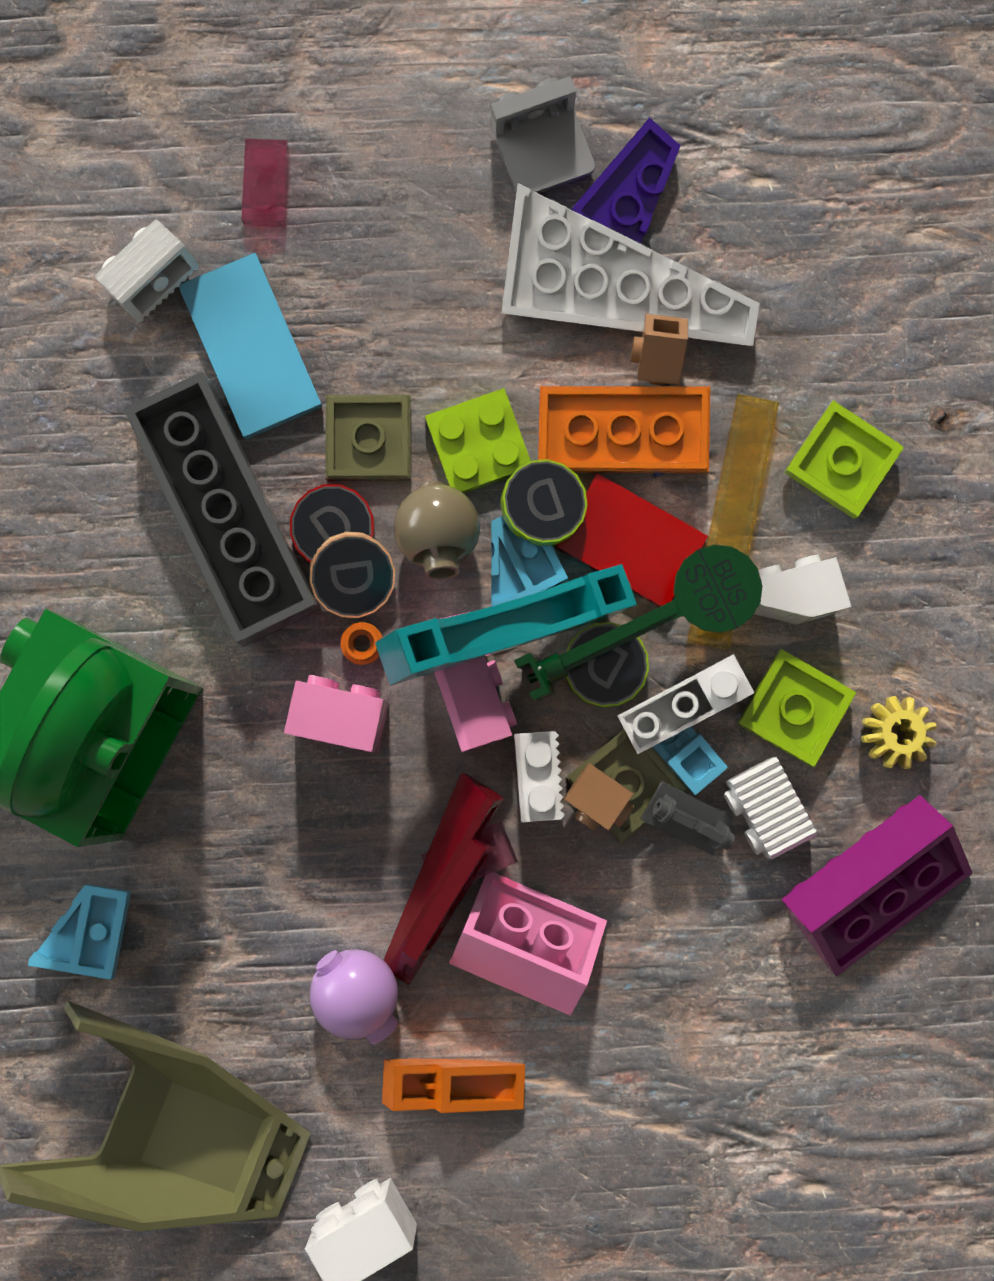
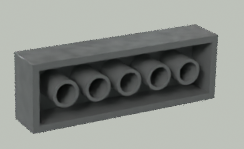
(222, 509)

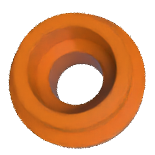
(348, 643)

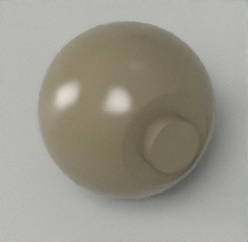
(437, 529)

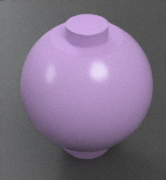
(354, 995)

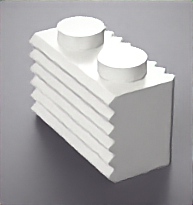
(147, 270)
(538, 776)
(770, 809)

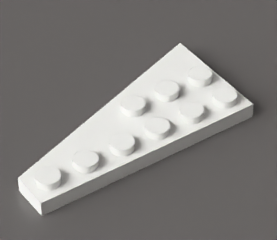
(592, 275)

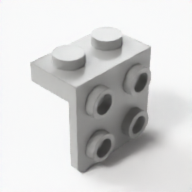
(541, 136)

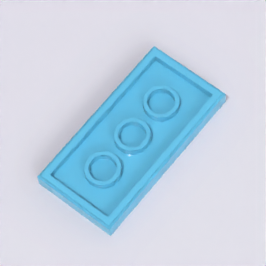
(250, 346)

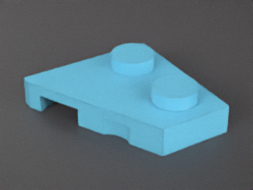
(520, 566)
(88, 934)

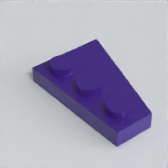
(632, 183)

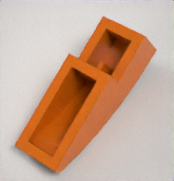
(452, 1085)

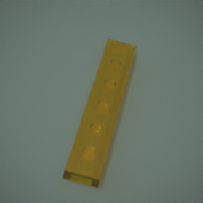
(739, 489)

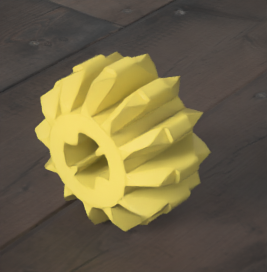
(910, 723)

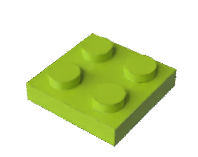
(478, 441)
(844, 459)
(796, 708)

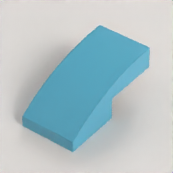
(691, 759)

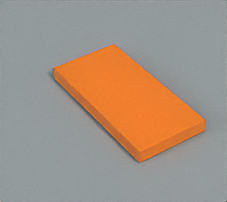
(626, 428)

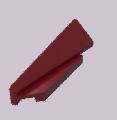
(445, 876)

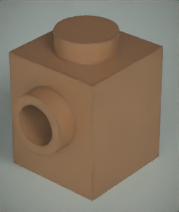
(660, 349)
(599, 799)

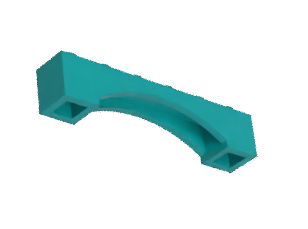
(480, 633)

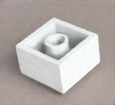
(361, 1235)

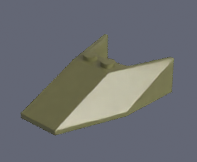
(180, 1147)

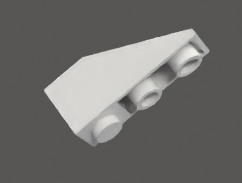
(804, 592)
(686, 704)

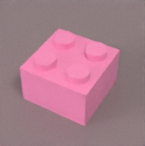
(337, 716)

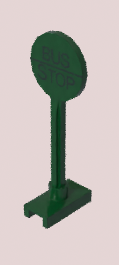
(712, 590)

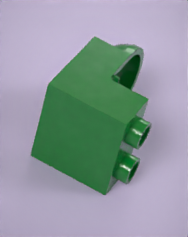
(83, 728)

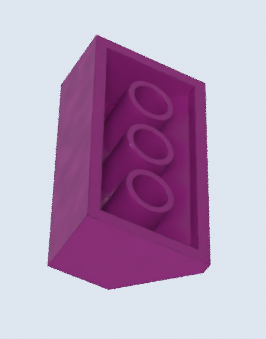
(878, 884)

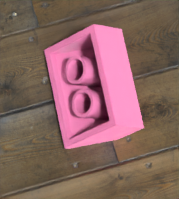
(475, 704)
(529, 943)

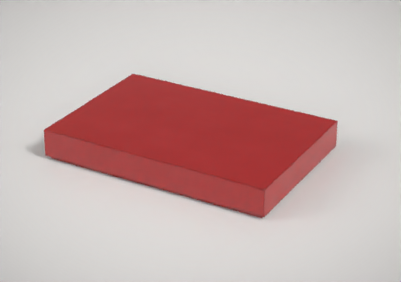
(635, 534)

